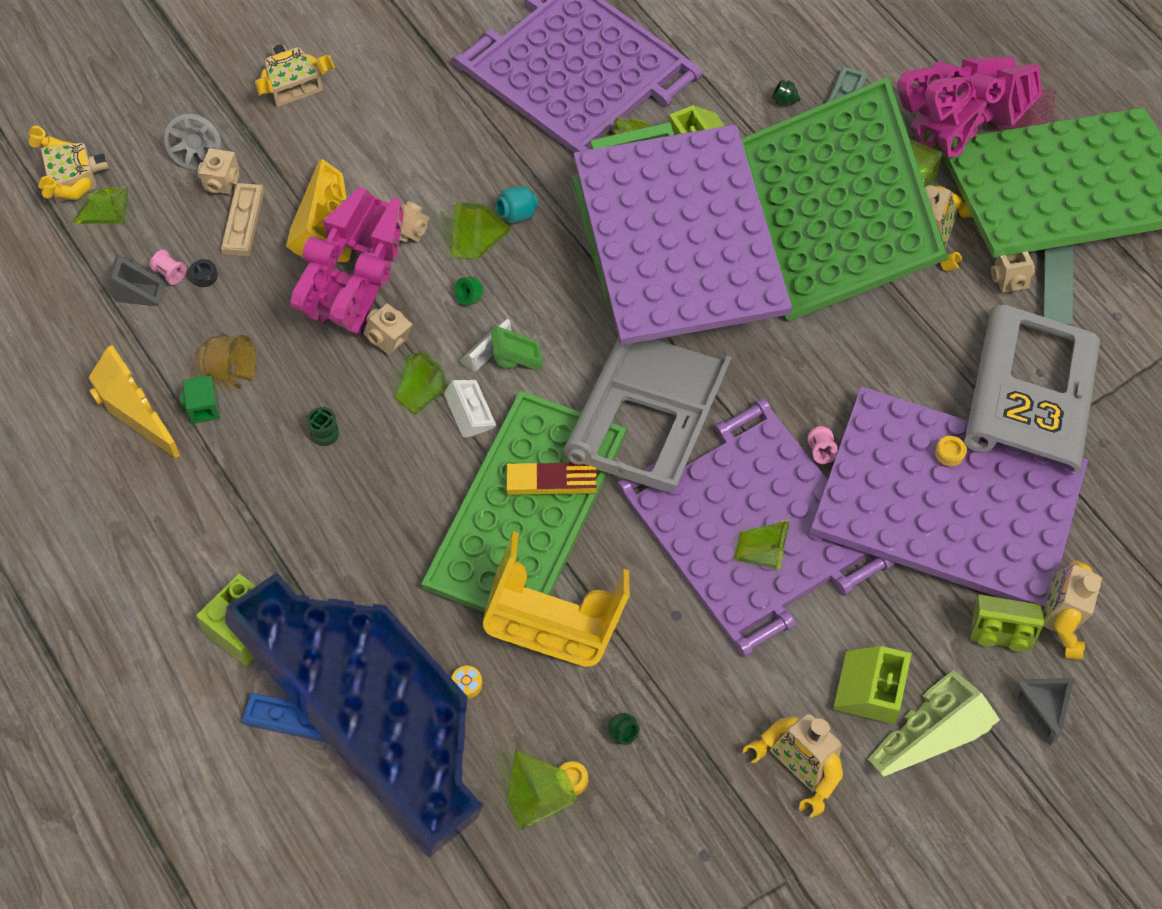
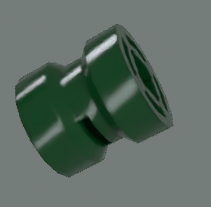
(323, 426)

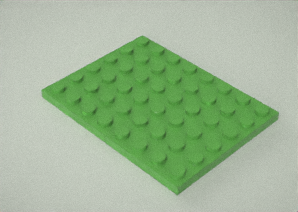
(1062, 181)
(844, 198)

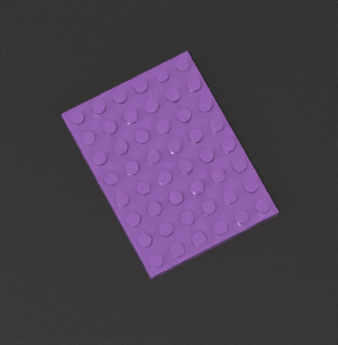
(680, 235)
(980, 524)

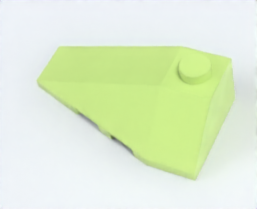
(947, 719)

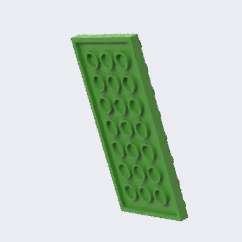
(545, 522)

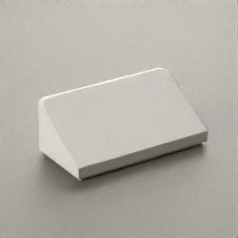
(482, 350)
(469, 407)

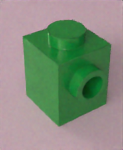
(200, 399)

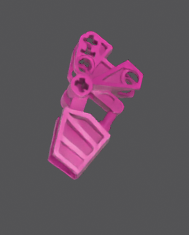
(990, 89)
(360, 225)

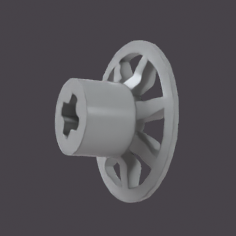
(194, 139)

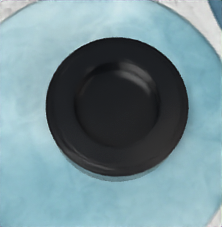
(203, 273)

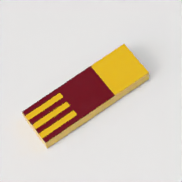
(550, 478)

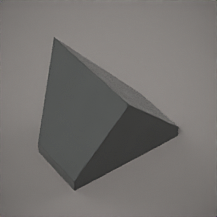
(134, 283)
(1045, 703)

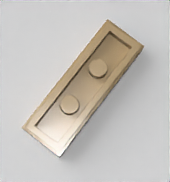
(242, 219)

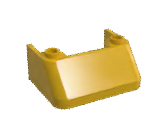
(550, 623)

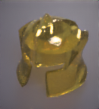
(221, 352)

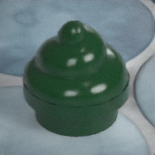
(785, 93)
(623, 729)

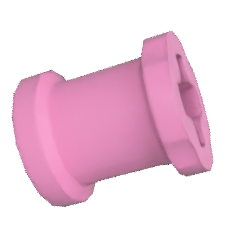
(165, 265)
(822, 444)

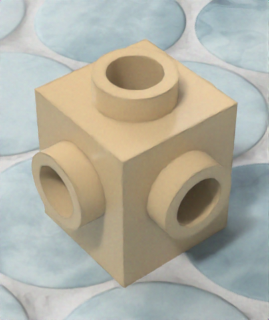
(219, 171)
(413, 223)
(1013, 271)
(387, 328)

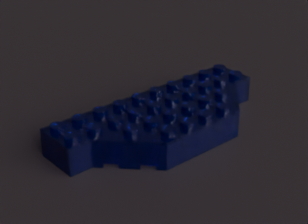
(370, 698)

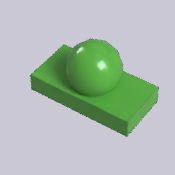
(515, 349)

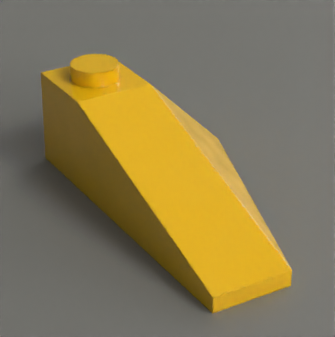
(321, 198)
(124, 400)

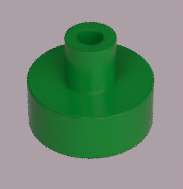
(468, 290)

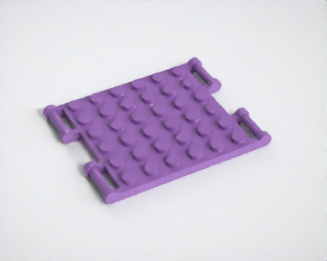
(576, 68)
(739, 488)

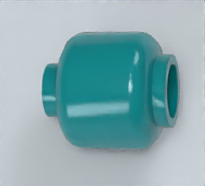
(516, 204)

